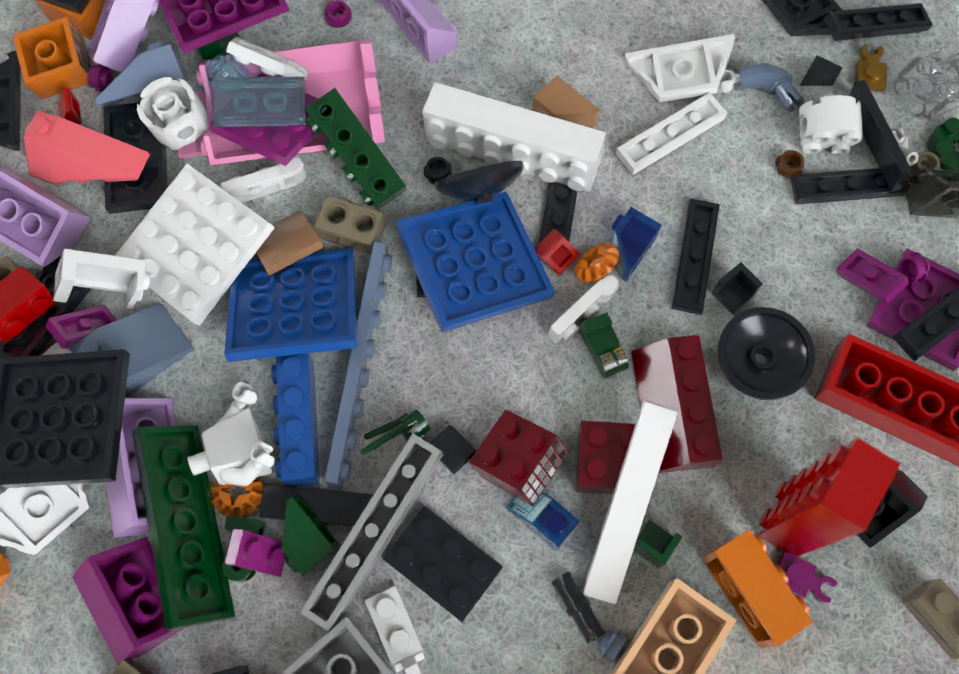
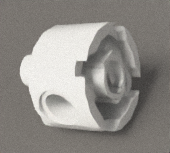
(172, 112)
(830, 124)

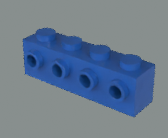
(297, 420)

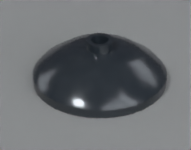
(480, 182)
(776, 337)

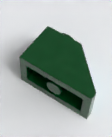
(305, 537)

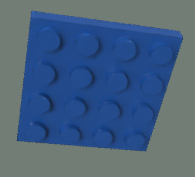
(474, 261)
(293, 310)

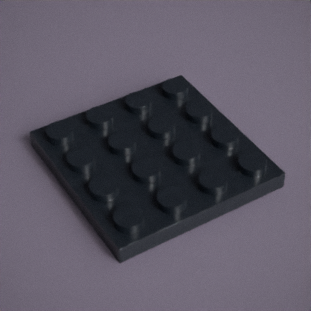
(61, 418)

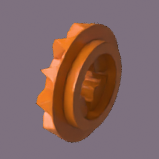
(596, 262)
(244, 505)

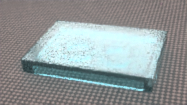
(259, 101)

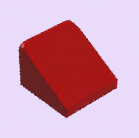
(69, 106)
(556, 251)

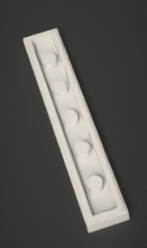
(629, 501)

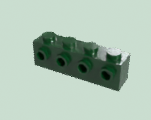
(355, 148)

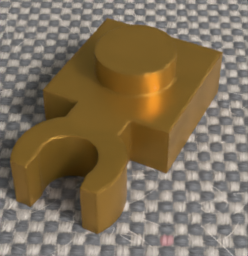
(871, 69)

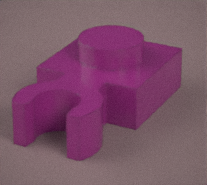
(802, 578)

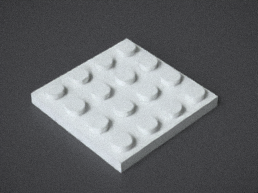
(195, 243)

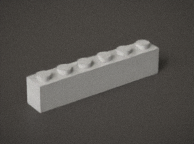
(372, 533)

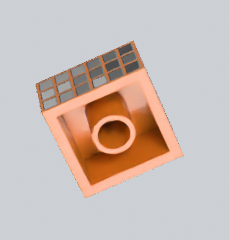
(52, 57)

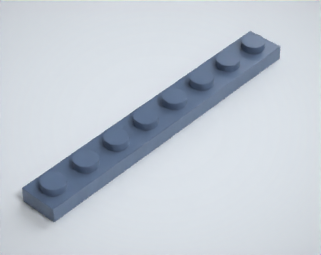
(357, 374)

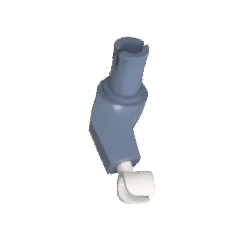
(765, 76)

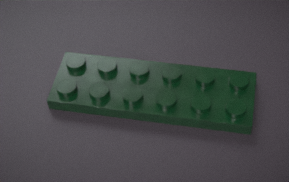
(182, 527)

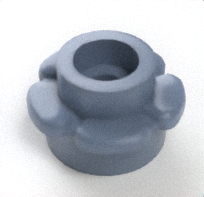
(611, 644)

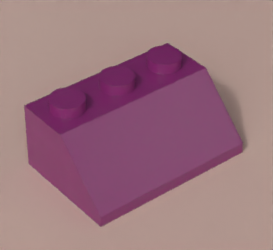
(125, 599)

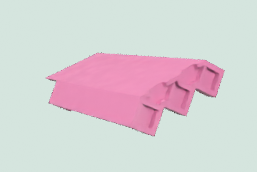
(340, 65)

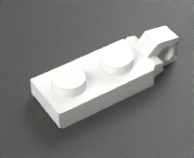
(396, 630)

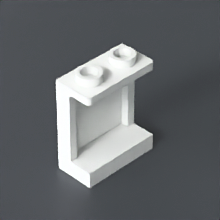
(102, 273)

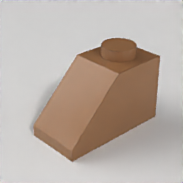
(565, 103)

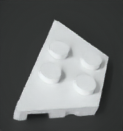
(683, 68)
(38, 514)

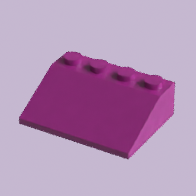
(206, 21)

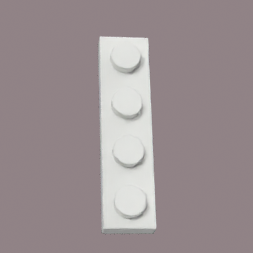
(671, 133)

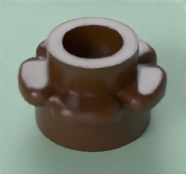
(790, 157)

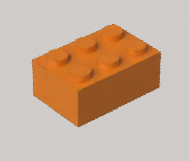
(758, 590)

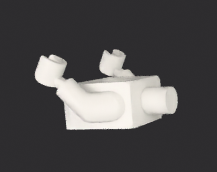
(235, 444)

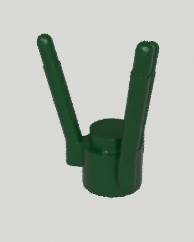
(406, 425)

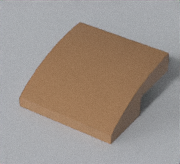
(288, 243)

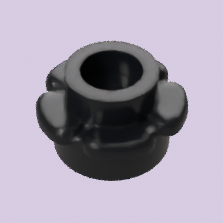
(435, 164)

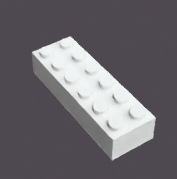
(507, 133)

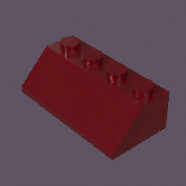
(676, 377)

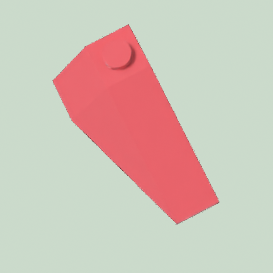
(70, 152)

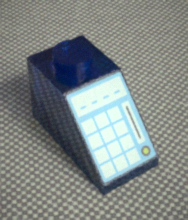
(633, 239)
(546, 519)

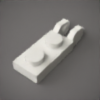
(269, 61)
(265, 181)
(584, 307)

